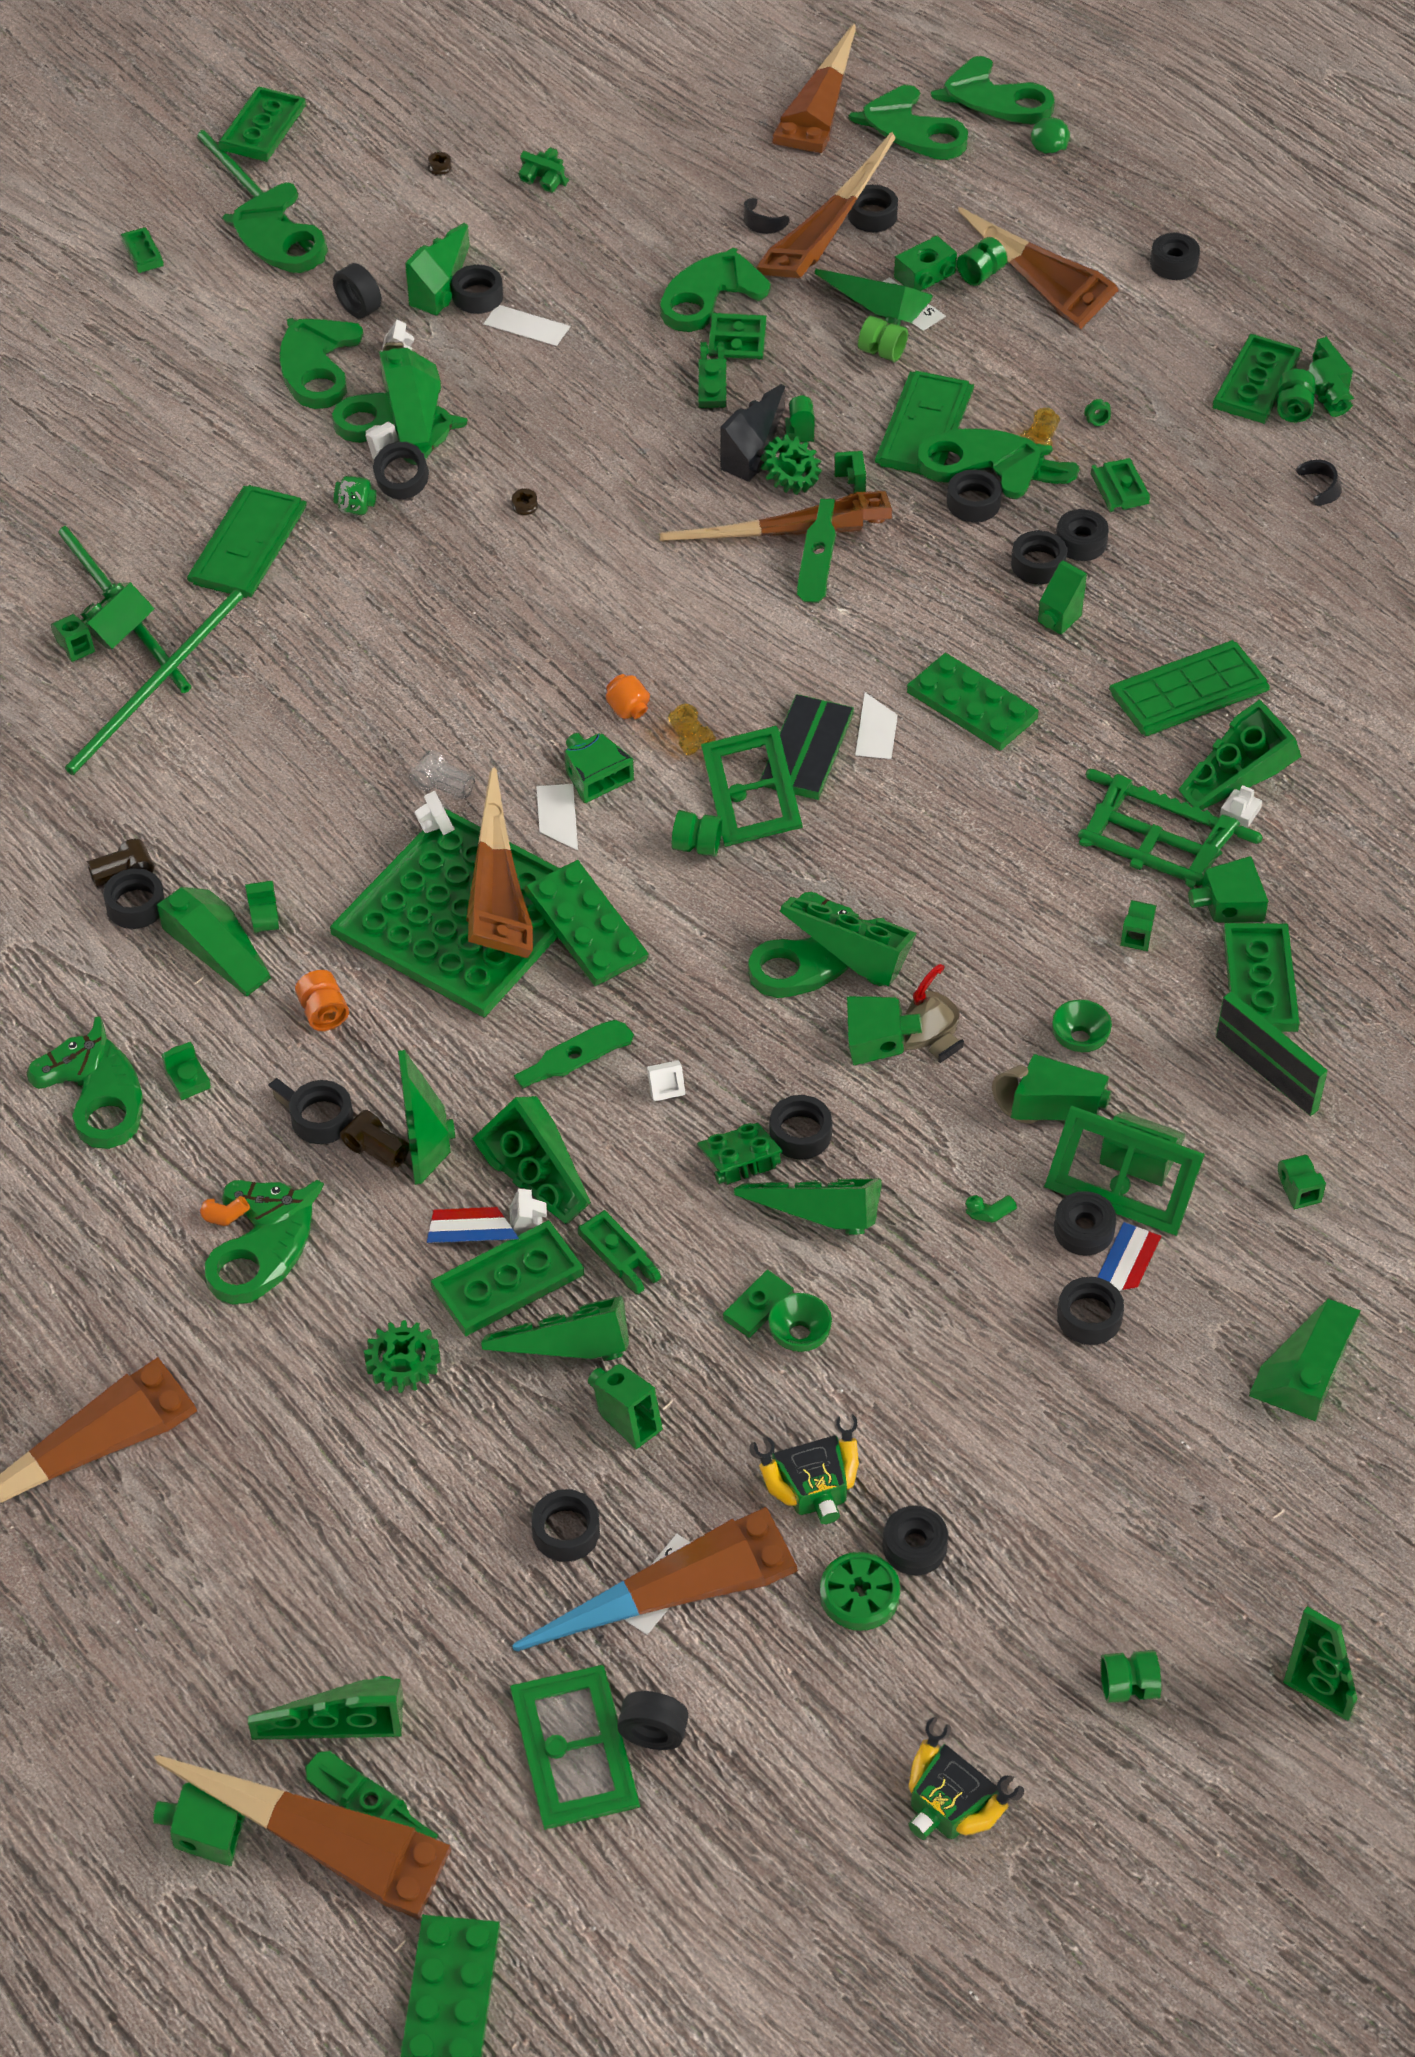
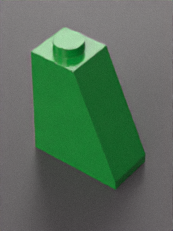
(1054, 1087)

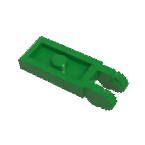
(712, 378)
(618, 1250)

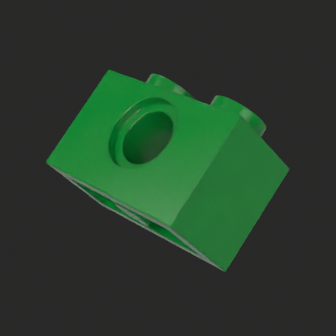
(925, 264)

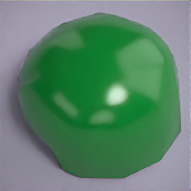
(1050, 135)

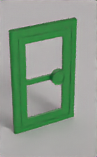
(723, 795)
(1190, 1161)

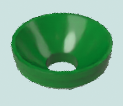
(1085, 1017)
(800, 1310)

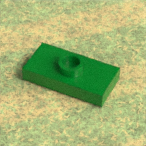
(142, 250)
(754, 1305)

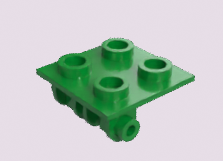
(740, 1147)

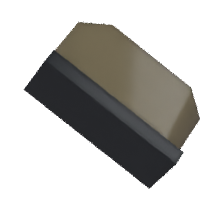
(946, 1047)
(281, 1092)

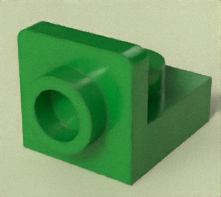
(851, 466)
(185, 1071)

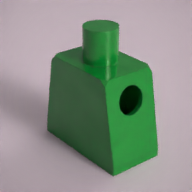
(1232, 893)
(878, 1028)
(627, 1403)
(201, 1825)

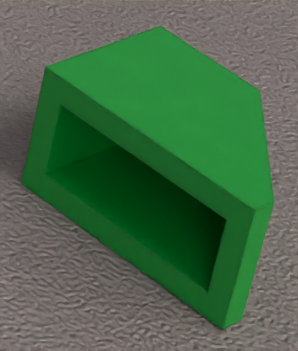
(1063, 598)

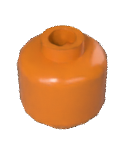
(627, 696)

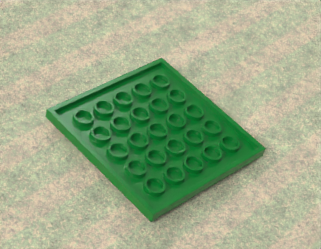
(419, 913)

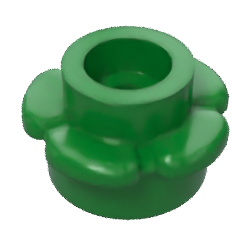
(1102, 416)

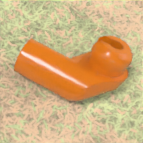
(221, 1214)

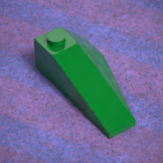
(432, 269)
(882, 298)
(412, 393)
(1246, 755)
(213, 935)
(867, 948)
(425, 1121)
(531, 1152)
(839, 1205)
(590, 1333)
(1306, 1363)
(1321, 1665)
(349, 1711)

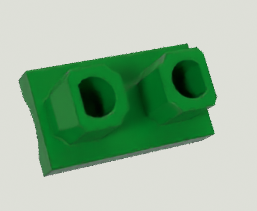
(543, 165)

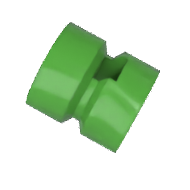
(878, 337)

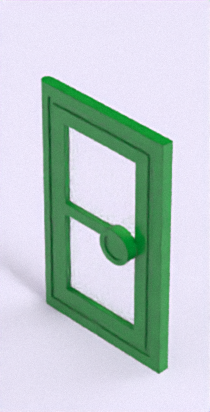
(574, 1747)

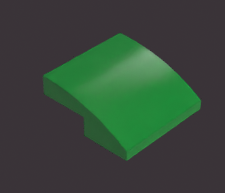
(741, 335)

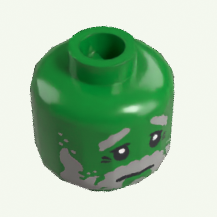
(354, 495)

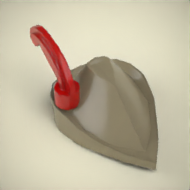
(937, 1013)

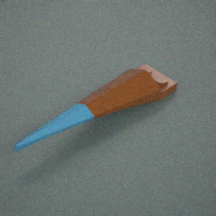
(721, 1562)

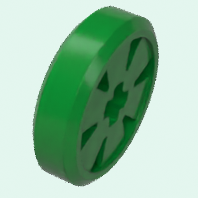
(845, 1605)

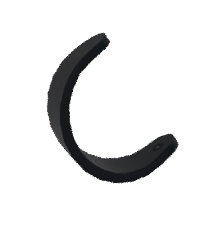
(761, 223)
(1324, 468)

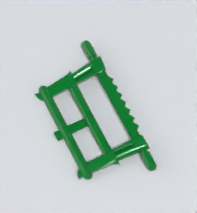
(1206, 854)

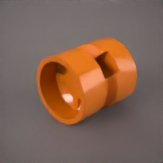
(322, 1000)

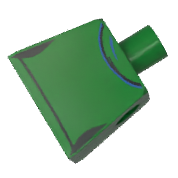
(596, 765)

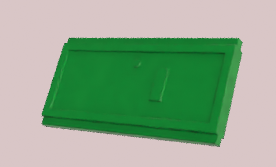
(925, 408)
(247, 541)
(1189, 688)

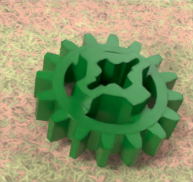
(791, 464)
(402, 1356)

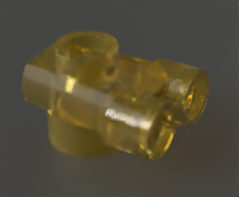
(1043, 427)
(689, 728)

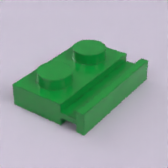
(1120, 484)

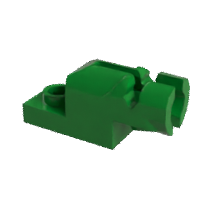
(1332, 378)

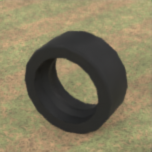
(874, 221)
(357, 290)
(477, 302)
(395, 451)
(974, 481)
(1041, 542)
(129, 881)
(318, 1092)
(807, 1107)
(1090, 1332)
(565, 1501)

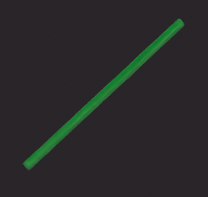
(241, 176)
(103, 582)
(153, 683)

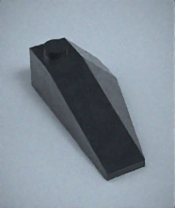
(749, 432)

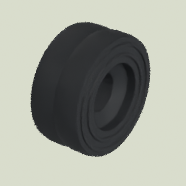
(1163, 256)
(1083, 522)
(1080, 1240)
(911, 1559)
(653, 1720)

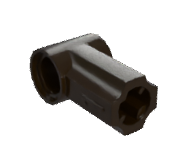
(129, 856)
(369, 1135)

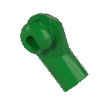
(990, 1213)

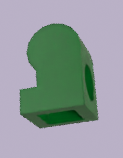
(801, 419)
(73, 637)
(262, 906)
(1139, 920)
(1298, 1177)

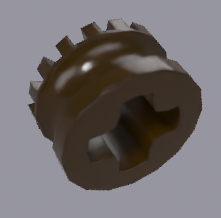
(439, 163)
(526, 495)

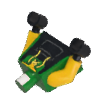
(812, 1474)
(952, 1792)

